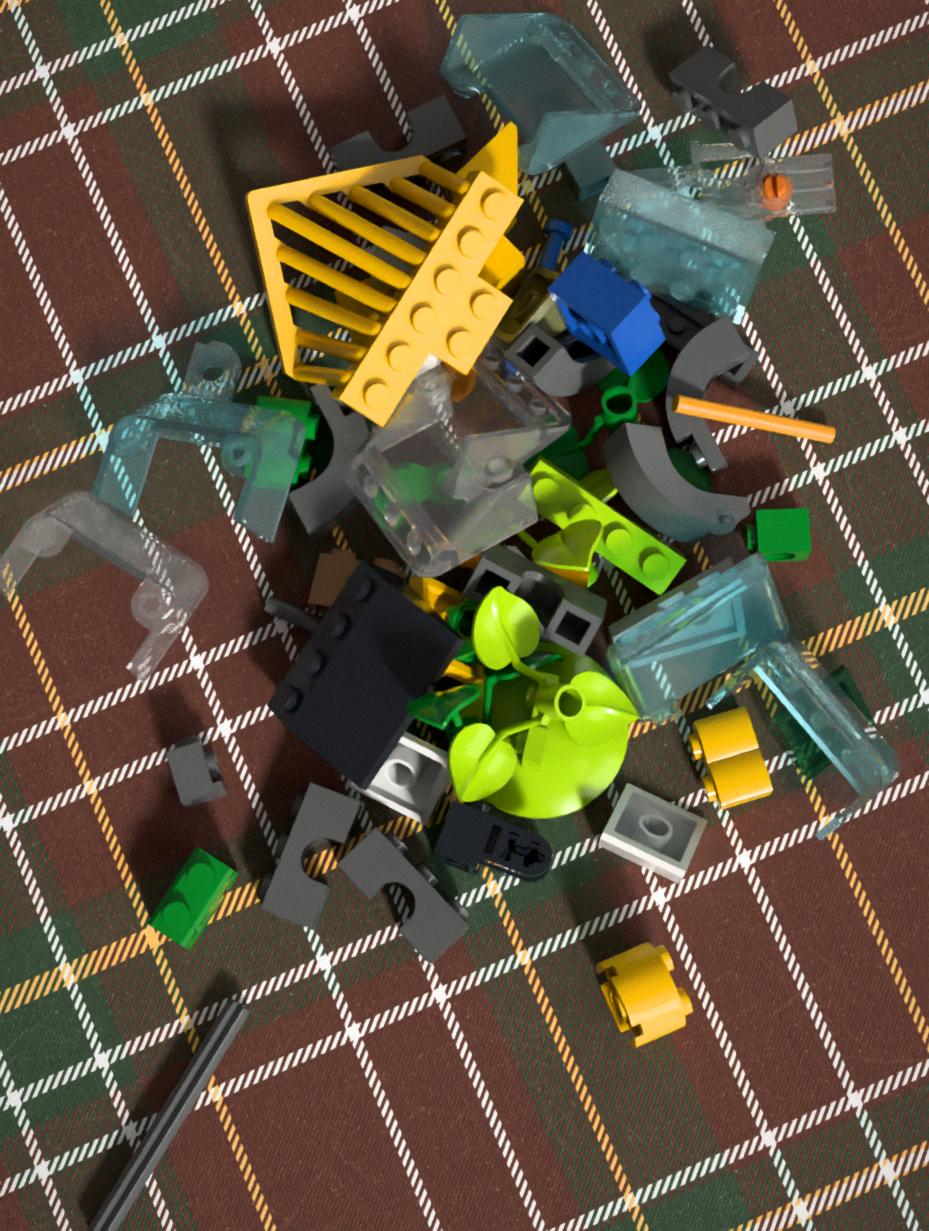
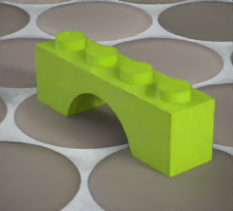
(622, 542)

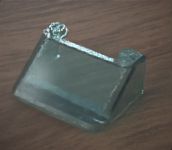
(541, 81)
(697, 639)

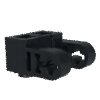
(478, 840)

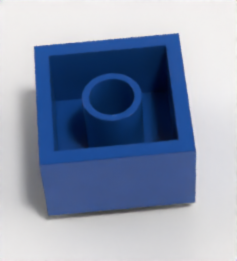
(607, 312)

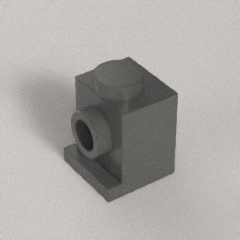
(195, 772)

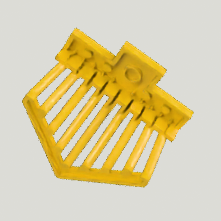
(435, 305)

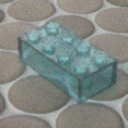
(679, 245)

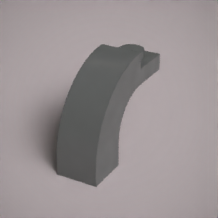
(558, 365)
(695, 369)
(659, 494)
(328, 499)

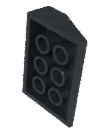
(361, 669)

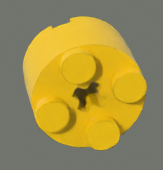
(643, 993)

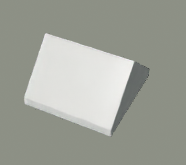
(411, 779)
(653, 833)

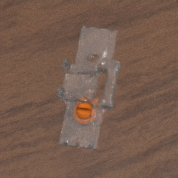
(769, 191)

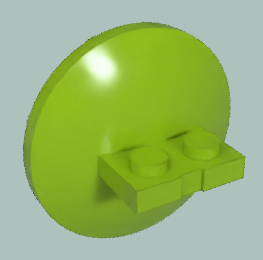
(551, 770)

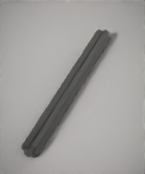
(170, 1117)

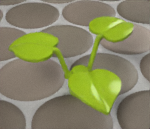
(575, 543)
(588, 705)

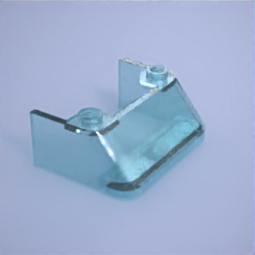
(255, 441)
(825, 715)

